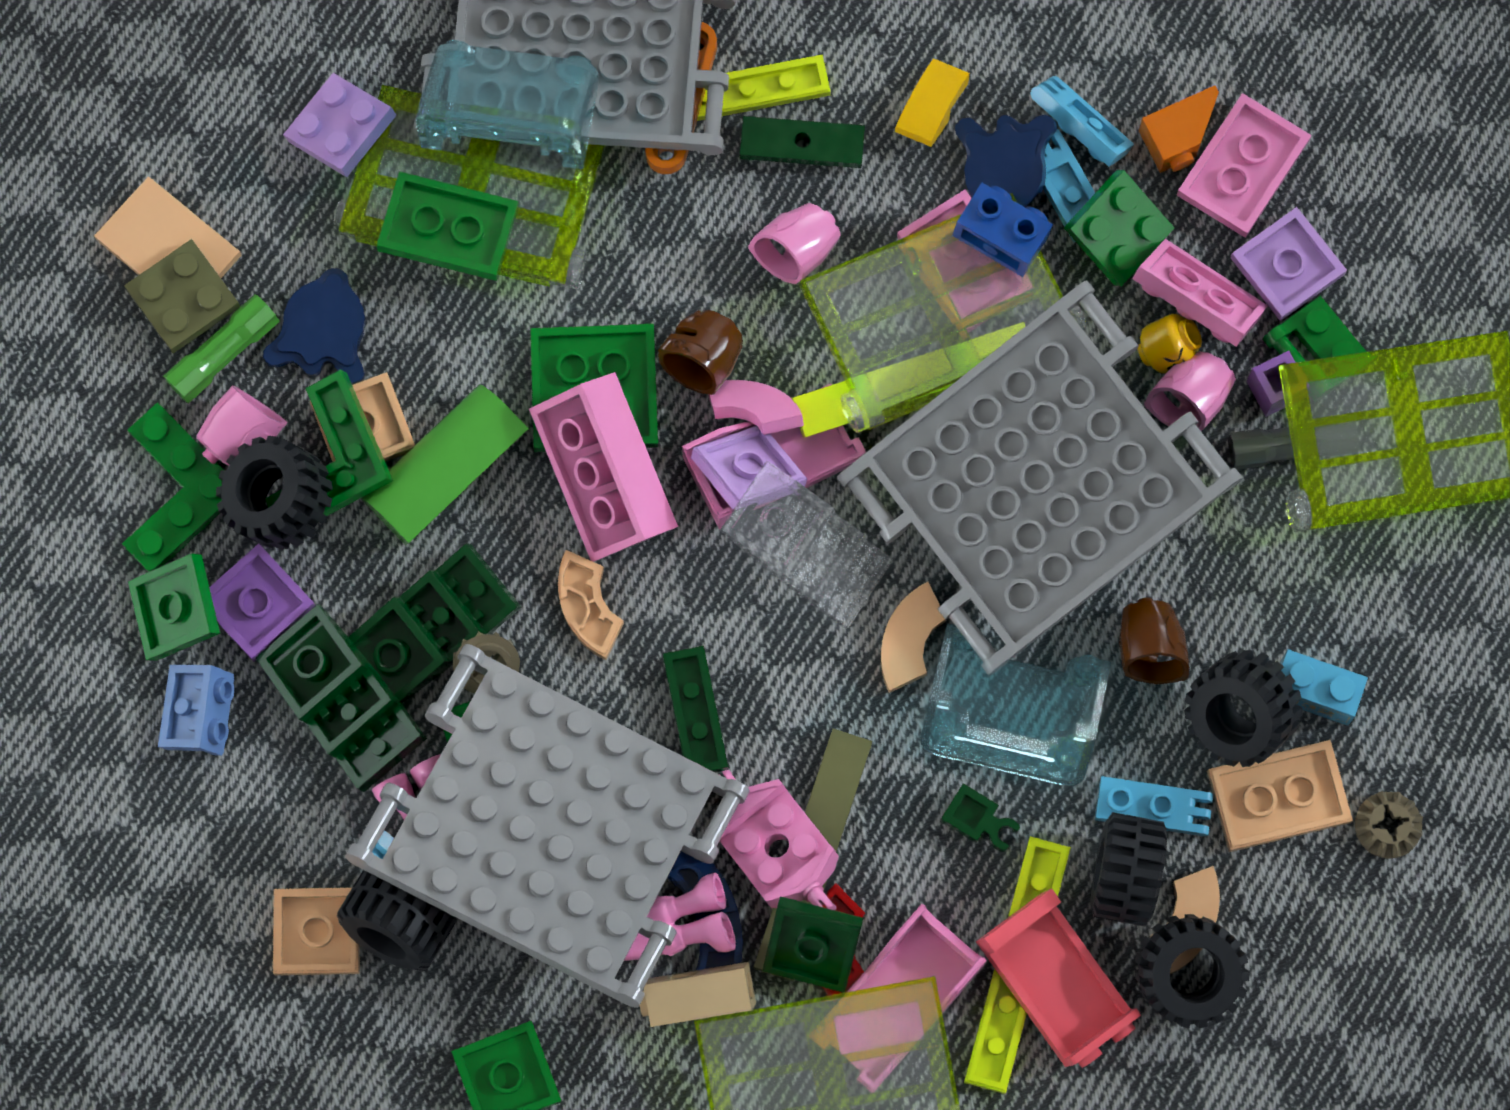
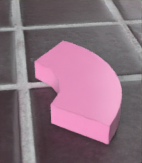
(758, 404)

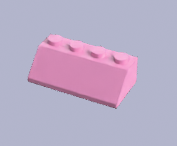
(603, 467)

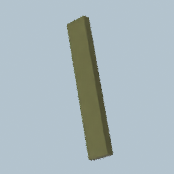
(830, 800)

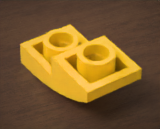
(931, 102)

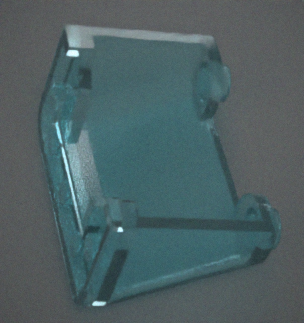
(508, 100)
(1017, 718)

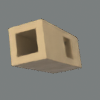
(698, 994)

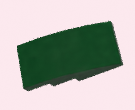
(419, 631)
(340, 698)

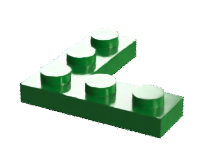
(358, 459)
(190, 507)

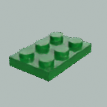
(447, 226)

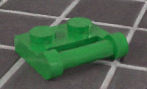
(1318, 331)

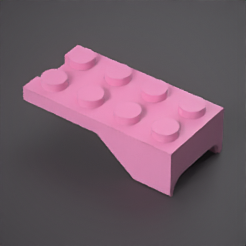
(815, 455)
(924, 950)

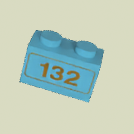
(1324, 687)

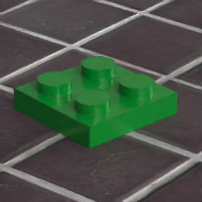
(1119, 227)
(173, 607)
(507, 1071)

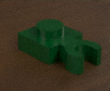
(973, 815)

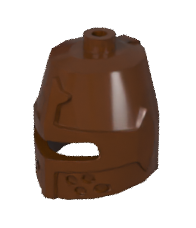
(702, 351)
(1150, 631)

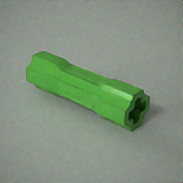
(198, 369)

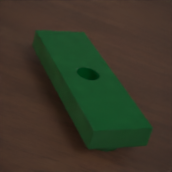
(776, 138)

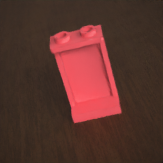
(1057, 981)

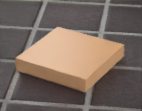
(383, 415)
(309, 933)

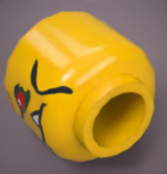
(1169, 342)

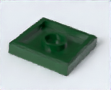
(812, 944)

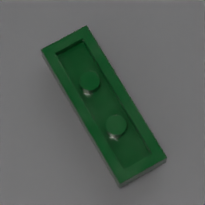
(695, 708)

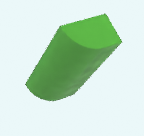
(445, 463)

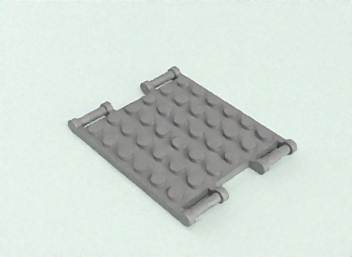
(642, 58)
(1038, 477)
(548, 826)

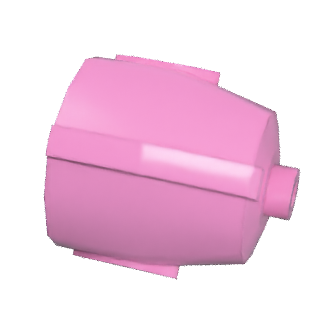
(807, 238)
(1198, 384)
(236, 421)

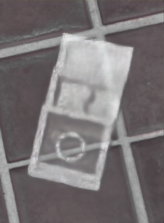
(806, 544)

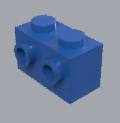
(1003, 228)

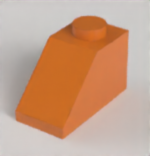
(1177, 130)

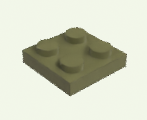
(182, 296)

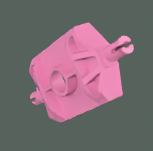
(772, 816)

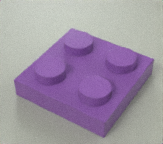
(257, 602)

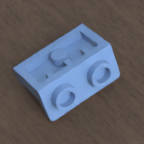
(196, 709)

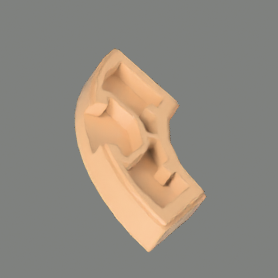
(584, 606)
(906, 637)
(1198, 896)

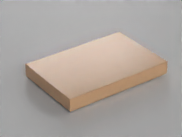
(157, 224)
(1280, 797)

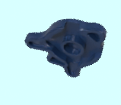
(1007, 157)
(321, 327)

